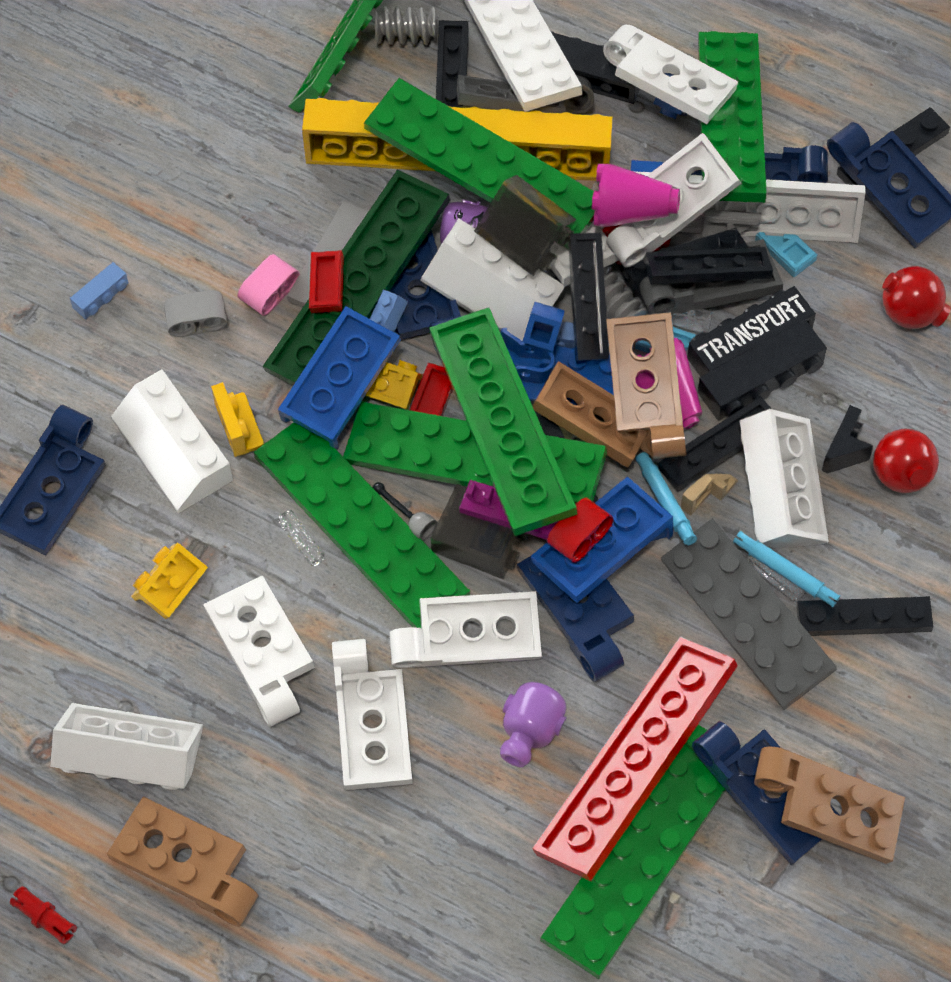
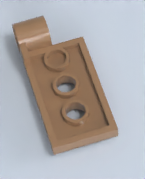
(659, 405)
(580, 418)
(809, 799)
(202, 877)

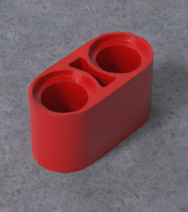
(580, 532)

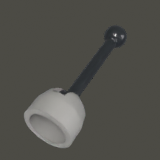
(420, 523)

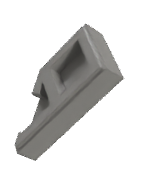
(718, 221)

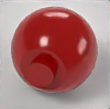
(915, 298)
(906, 460)

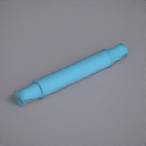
(666, 498)
(786, 569)

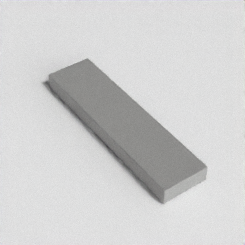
(334, 239)

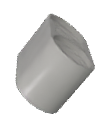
(195, 313)

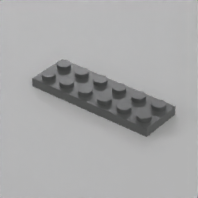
(749, 614)

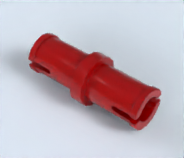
(43, 915)

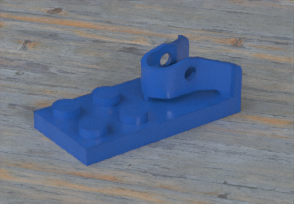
(536, 365)
(339, 375)
(635, 524)

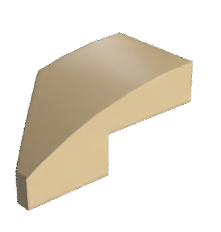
(713, 484)

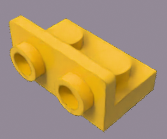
(396, 384)
(237, 420)
(169, 579)

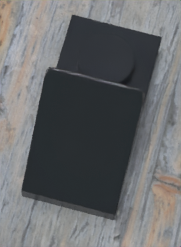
(846, 447)

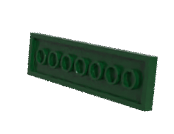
(371, 263)

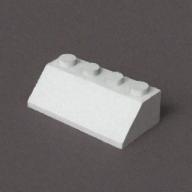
(484, 277)
(171, 442)
(783, 480)
(125, 746)

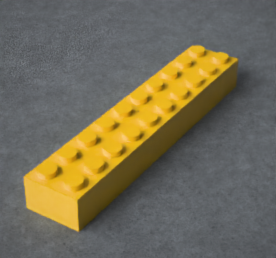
(566, 141)

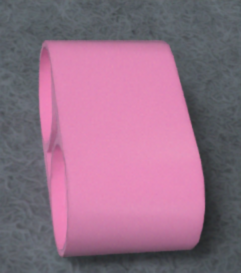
(268, 284)

